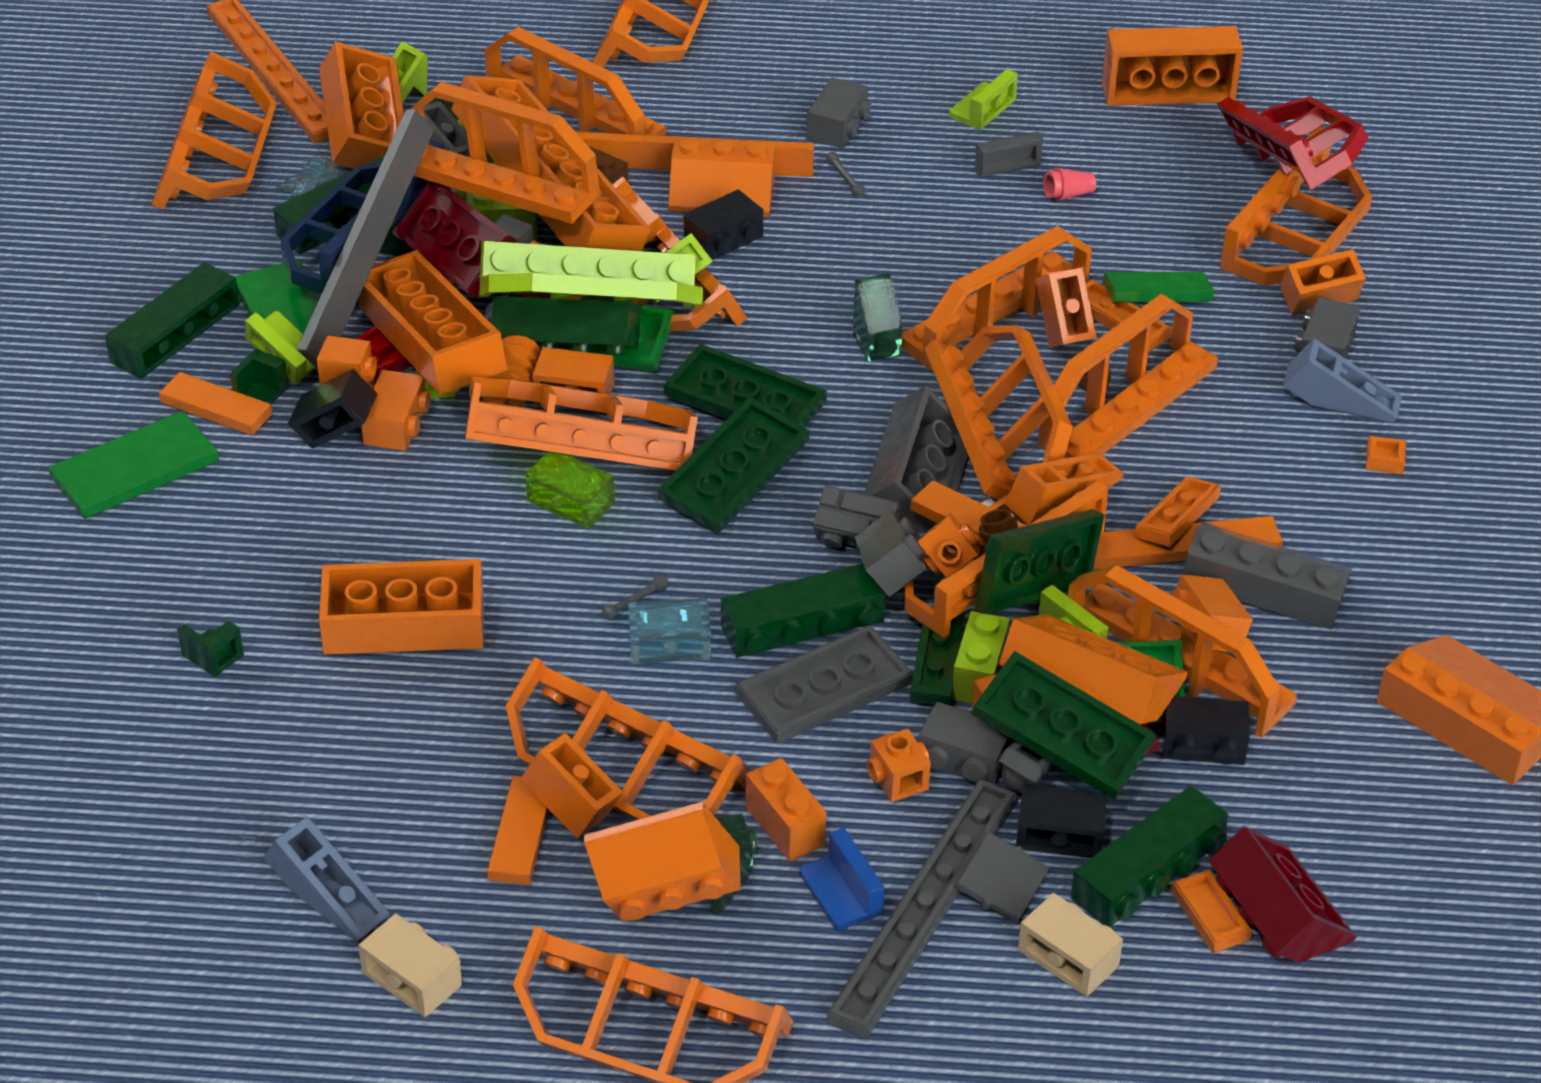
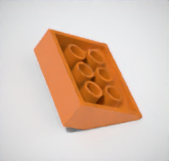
(1467, 705)

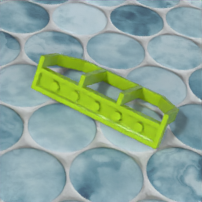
(588, 271)

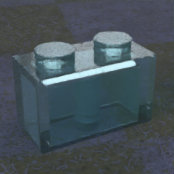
(669, 630)

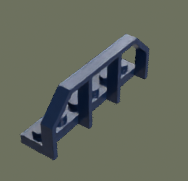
(312, 226)

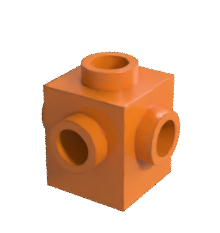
(949, 533)
(899, 765)

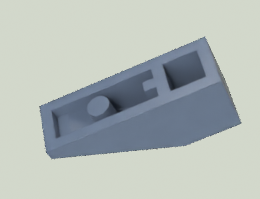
(1337, 384)
(325, 880)

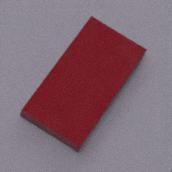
(449, 234)

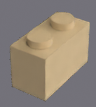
(1070, 944)
(410, 964)

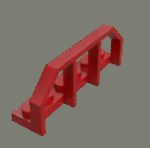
(1286, 142)

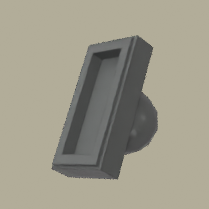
(1022, 767)

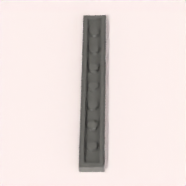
(367, 234)
(919, 912)

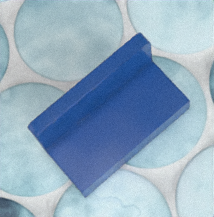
(844, 883)

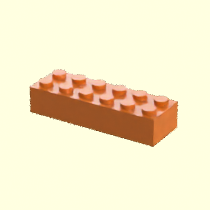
(431, 323)

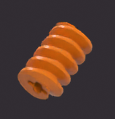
(521, 359)

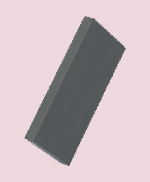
(823, 684)

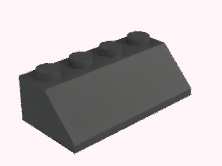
(915, 449)
(1269, 574)

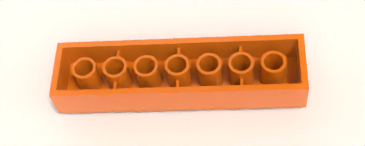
(606, 222)

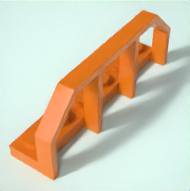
(618, 35)
(566, 95)
(190, 135)
(500, 183)
(1270, 199)
(716, 297)
(962, 317)
(1147, 392)
(971, 411)
(579, 434)
(960, 590)
(1220, 673)
(624, 722)
(641, 982)

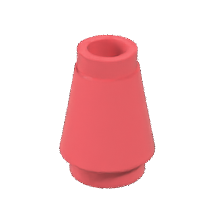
(1067, 183)

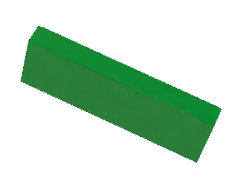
(1148, 285)

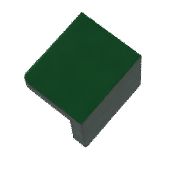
(260, 376)
(213, 649)

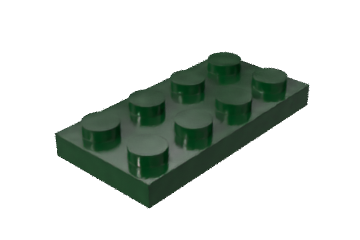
(724, 382)
(733, 465)
(1035, 557)
(1064, 724)

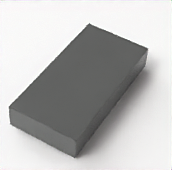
(1008, 154)

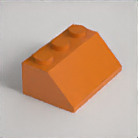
(717, 167)
(664, 862)

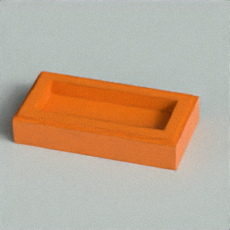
(1211, 911)

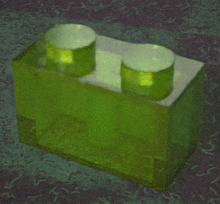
(570, 488)

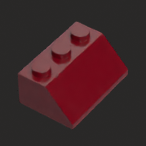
(1279, 897)

